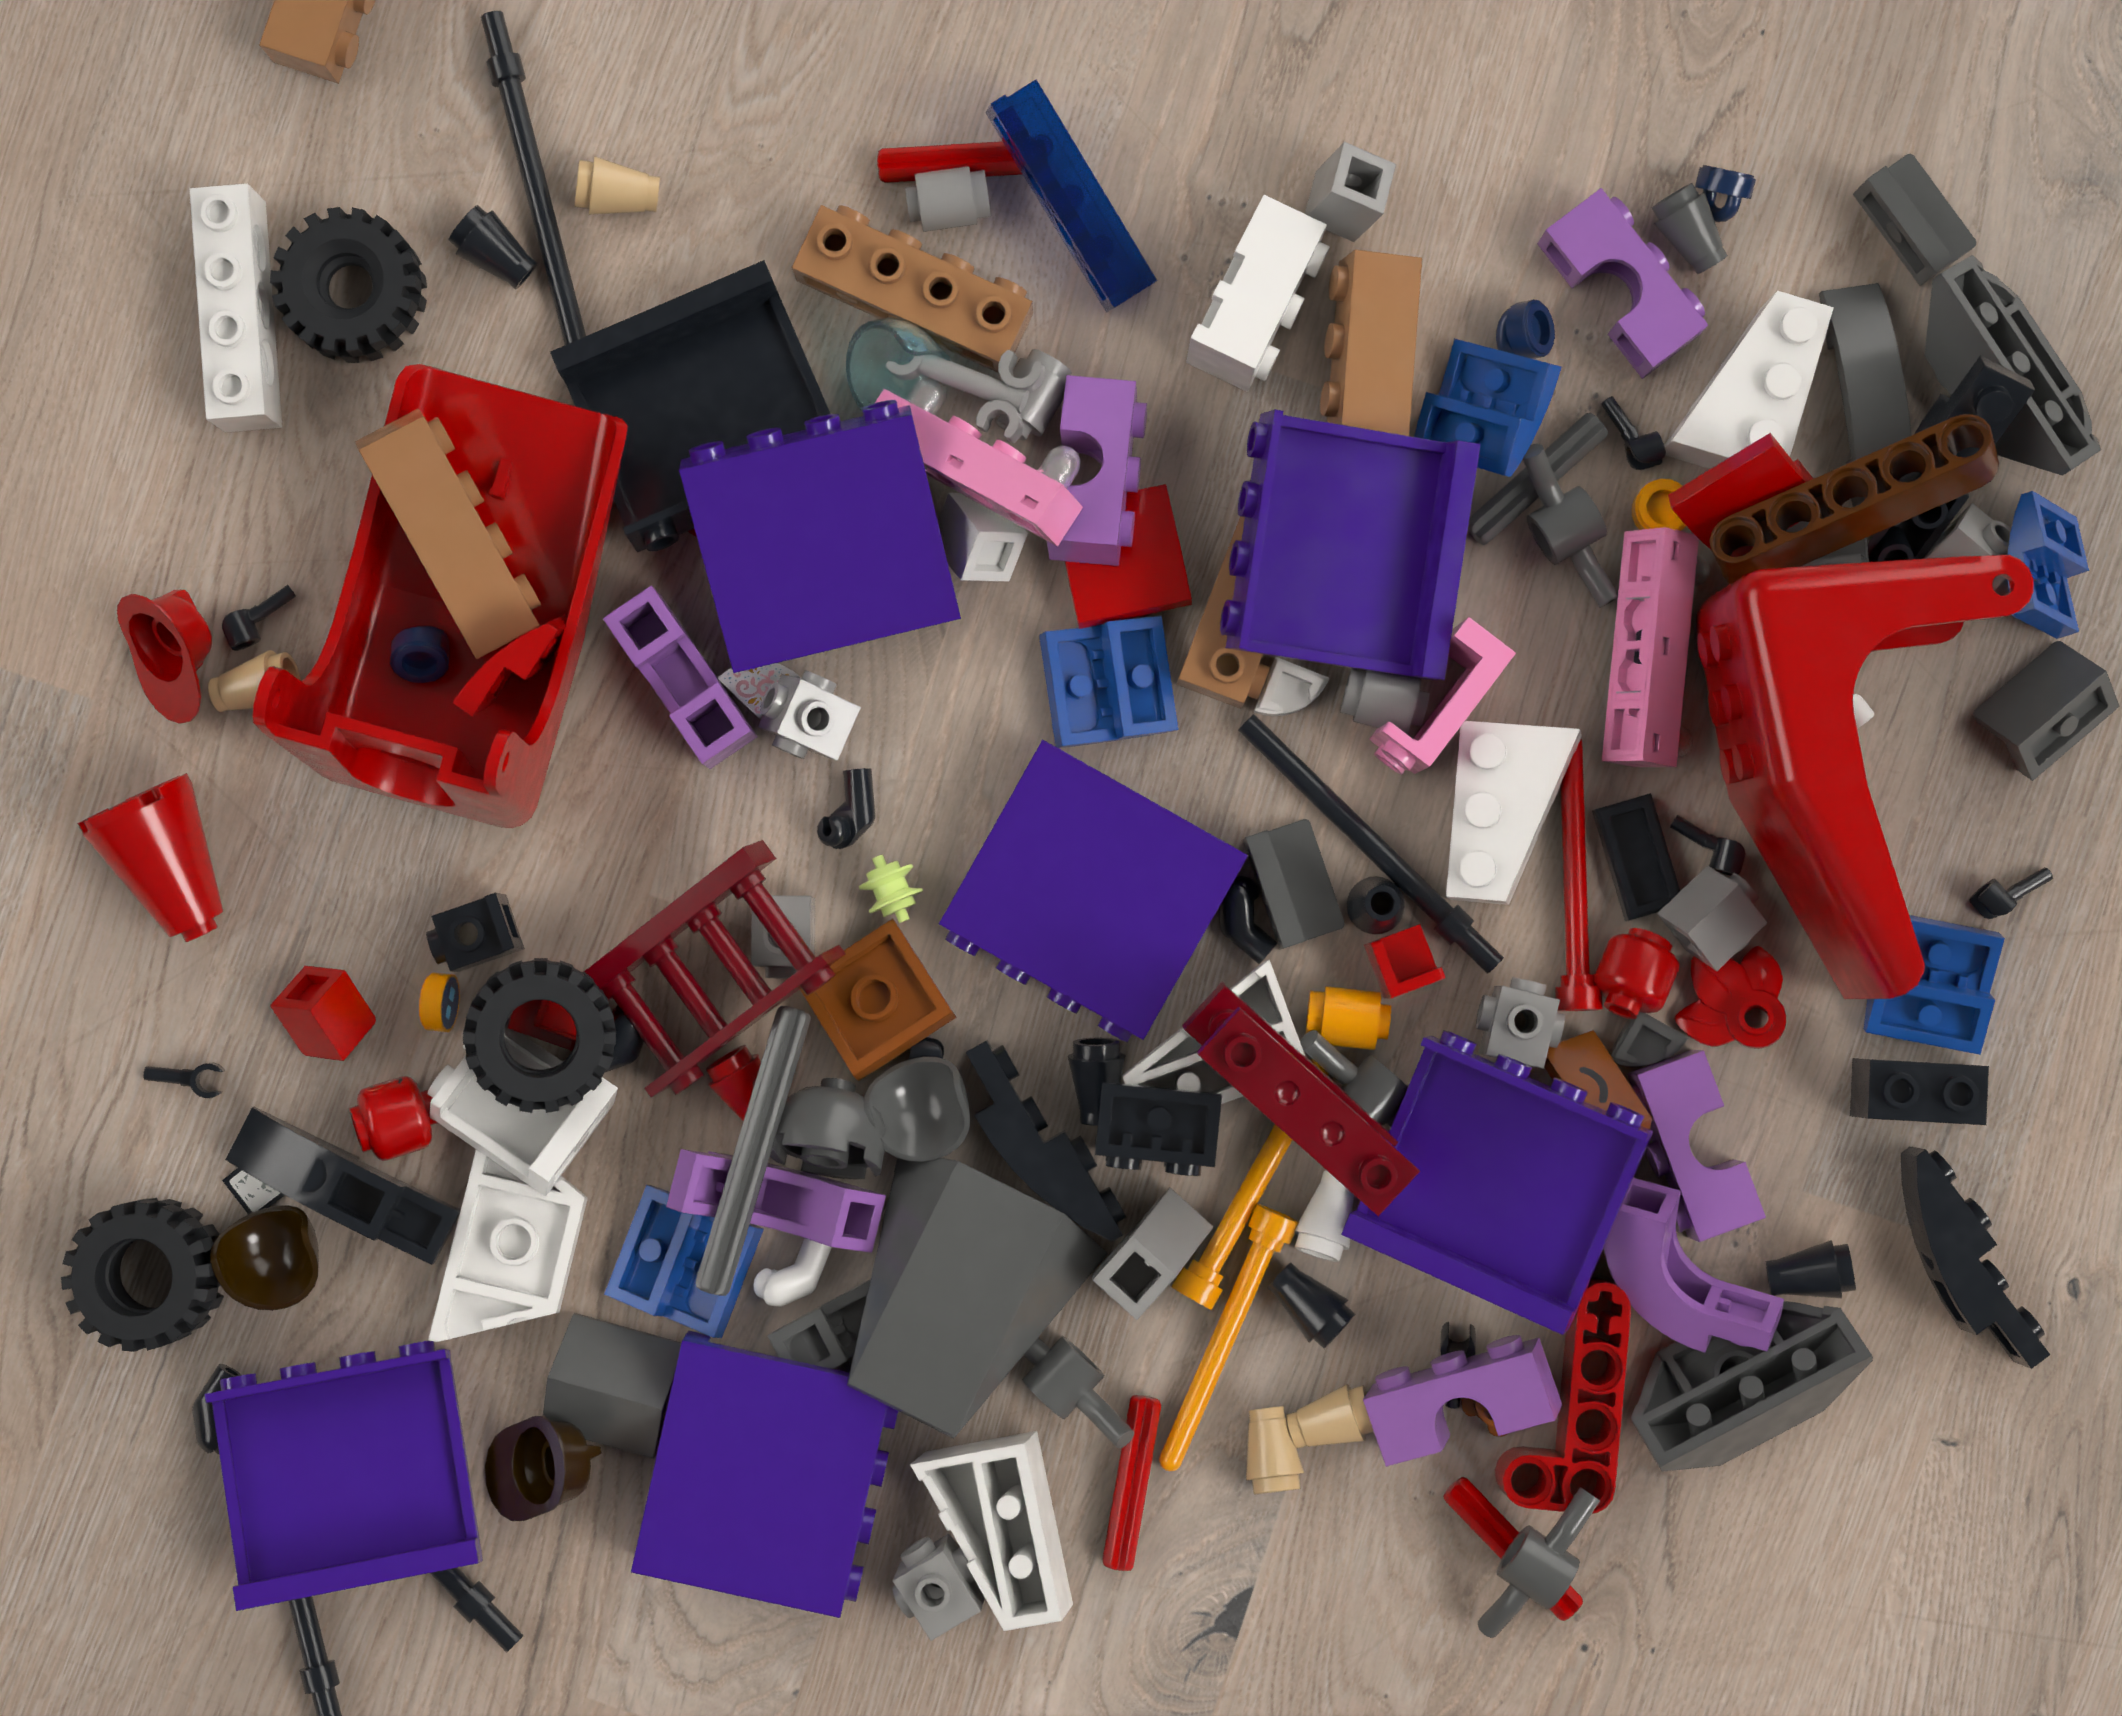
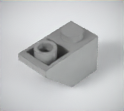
(1152, 1253)

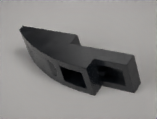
(1985, 392)
(1052, 1167)
(342, 1186)
(1950, 1241)

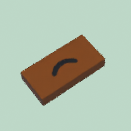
(1590, 1066)

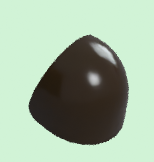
(267, 1258)

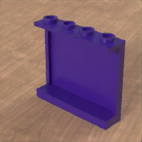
(819, 536)
(1350, 546)
(1091, 892)
(1508, 1184)
(345, 1475)
(762, 1479)

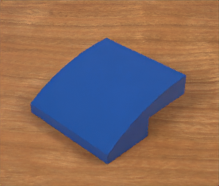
(1490, 402)
(2053, 550)
(1108, 682)
(1953, 996)
(662, 1265)

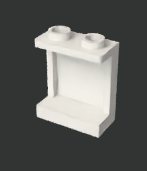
(527, 1144)

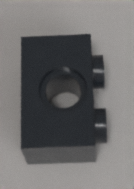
(1919, 1091)

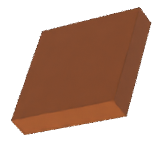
(879, 1001)

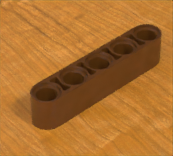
(1870, 477)

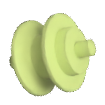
(890, 888)

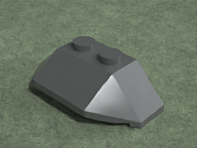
(1982, 316)
(1735, 1397)

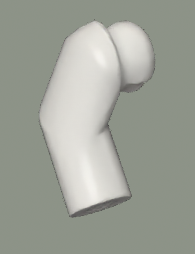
(794, 1281)

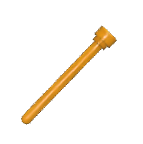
(1268, 1235)
(1202, 1277)

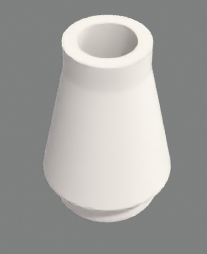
(1324, 1221)

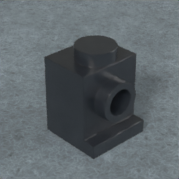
(495, 938)

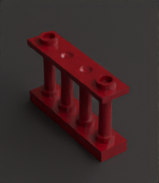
(699, 912)
(1299, 1099)

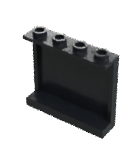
(689, 377)

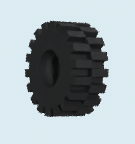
(314, 260)

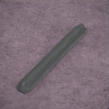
(753, 1151)

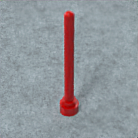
(1578, 985)

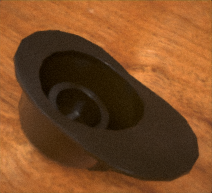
(537, 1467)

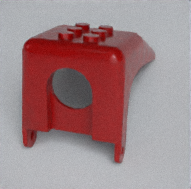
(551, 490)
(1781, 690)

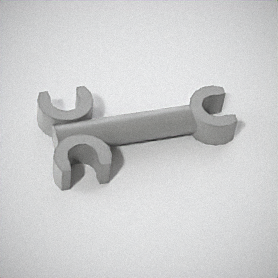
(1005, 396)

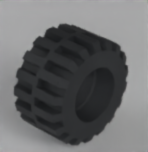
(531, 1087)
(99, 1285)

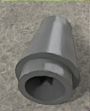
(1690, 227)

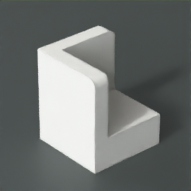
(978, 540)

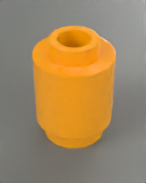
(1348, 1017)

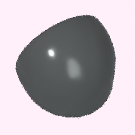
(921, 1108)

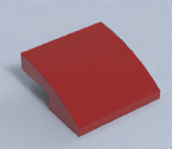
(1736, 484)
(1149, 572)
(522, 656)

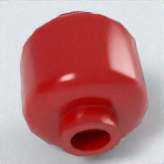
(1636, 973)
(393, 1118)

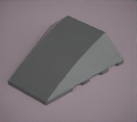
(961, 1290)

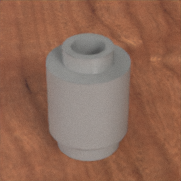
(948, 198)
(1043, 401)
(1384, 697)

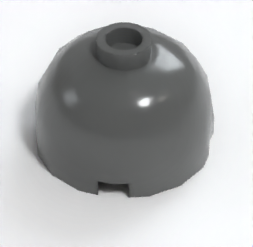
(830, 1132)

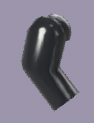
(1237, 920)

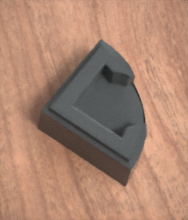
(1646, 1042)

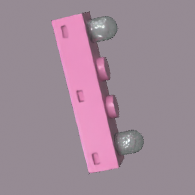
(994, 473)
(1652, 648)

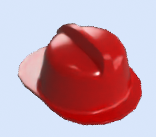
(167, 649)

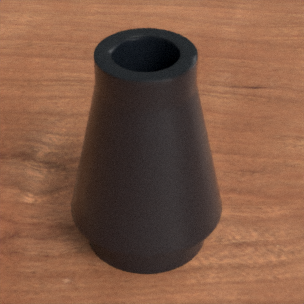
(491, 246)
(1360, 908)
(1091, 1064)
(1813, 1272)
(1311, 1305)

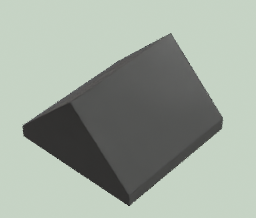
(612, 1384)

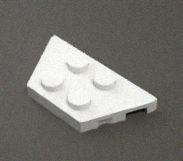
(507, 1252)

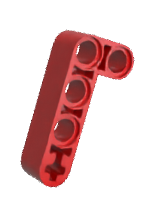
(1577, 1396)

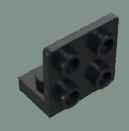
(1158, 1127)

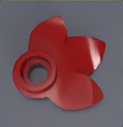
(1729, 996)

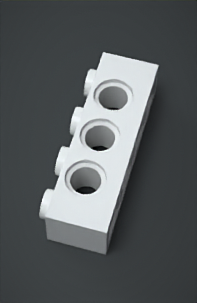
(235, 308)

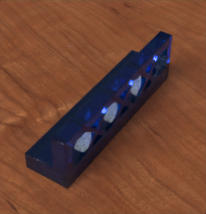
(1070, 195)

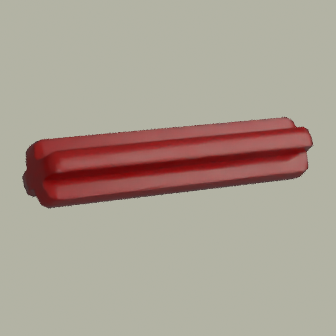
(904, 162)
(1131, 1484)
(1497, 1533)

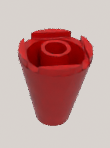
(161, 856)

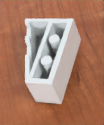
(1258, 294)
(1757, 385)
(1500, 803)
(1178, 1065)
(1004, 1522)

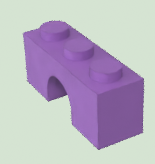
(1601, 239)
(1101, 421)
(680, 677)
(1710, 1197)
(1507, 1380)

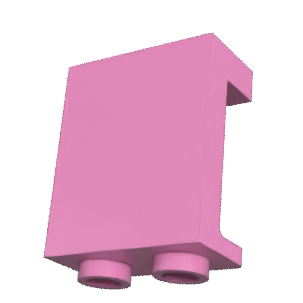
(1483, 661)

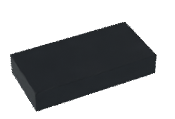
(1637, 856)

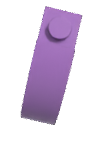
(787, 1201)
(1672, 1289)

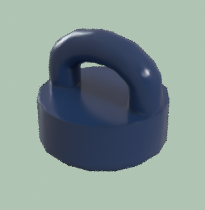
(1728, 182)
(1526, 330)
(420, 654)

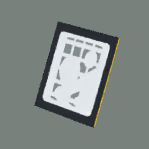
(250, 1192)

